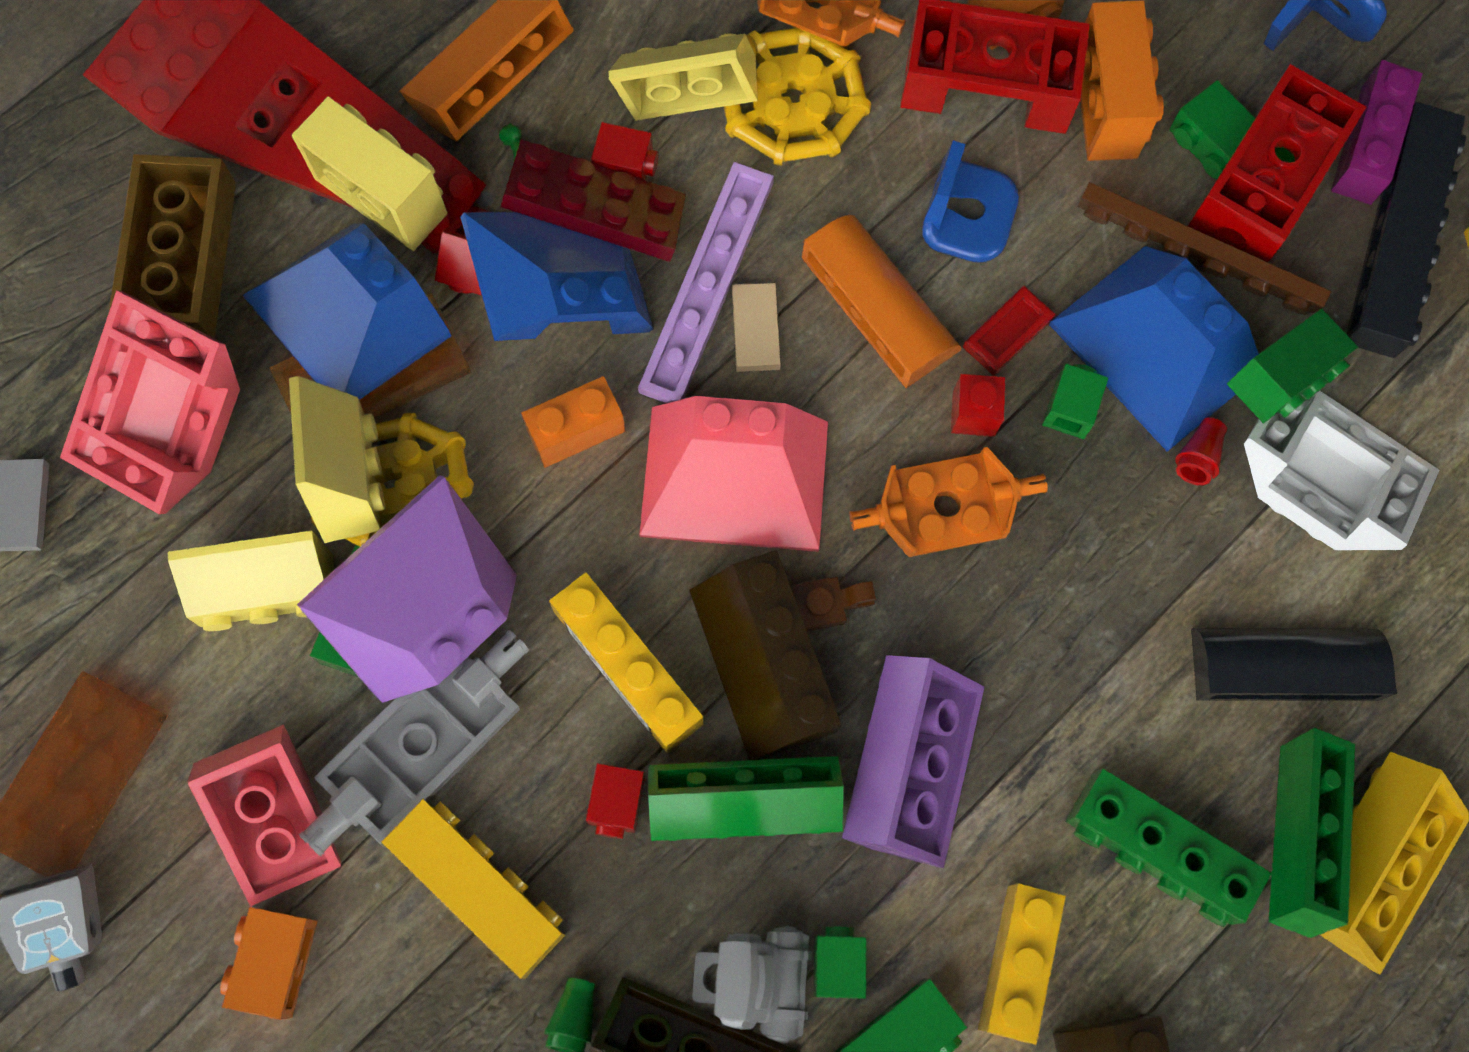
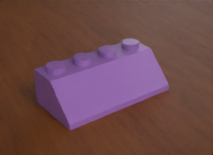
(914, 760)

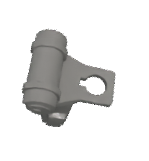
(758, 982)

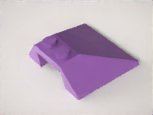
(414, 596)

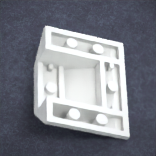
(1339, 476)

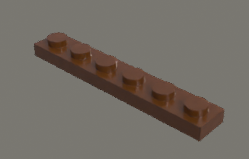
(1217, 257)

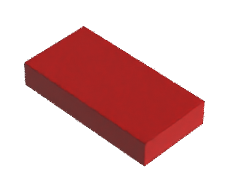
(1008, 330)

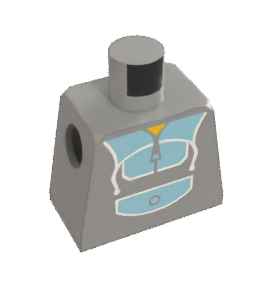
(52, 924)

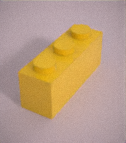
(1022, 963)

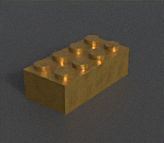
(176, 236)

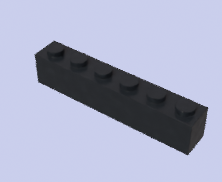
(1406, 233)

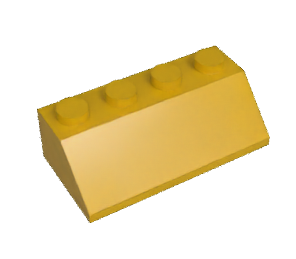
(1397, 850)

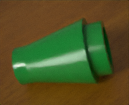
(572, 1019)

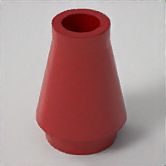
(1202, 454)

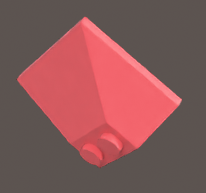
(152, 405)
(735, 473)

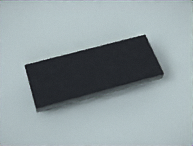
(1292, 664)

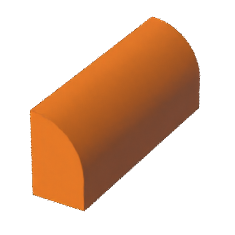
(486, 63)
(878, 299)

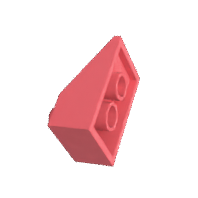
(256, 808)

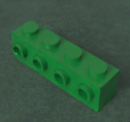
(745, 798)
(1313, 834)
(1167, 848)

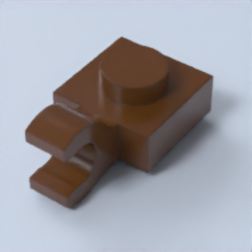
(825, 605)

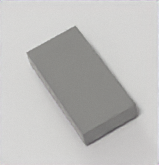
(23, 504)

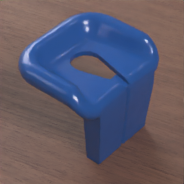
(1361, 25)
(962, 237)

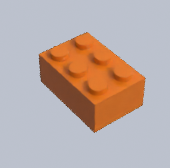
(1119, 82)

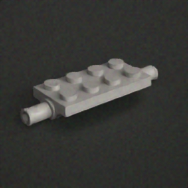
(415, 747)

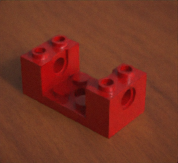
(951, 52)
(1259, 194)

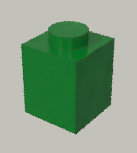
(1075, 400)
(839, 964)

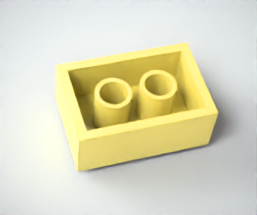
(371, 172)

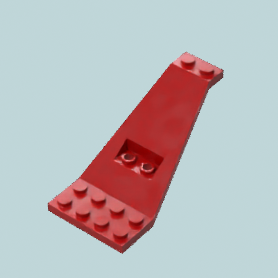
(212, 64)

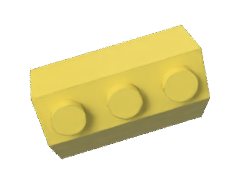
(686, 76)
(335, 460)
(249, 578)

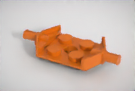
(836, 20)
(978, 484)

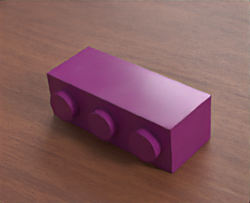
(1377, 138)

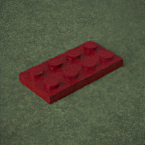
(594, 200)

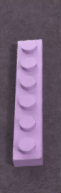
(706, 284)

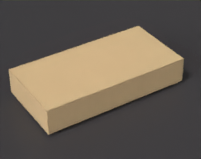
(756, 327)

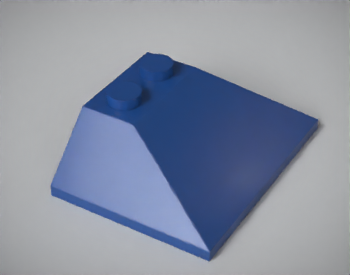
(549, 275)
(349, 312)
(1160, 341)

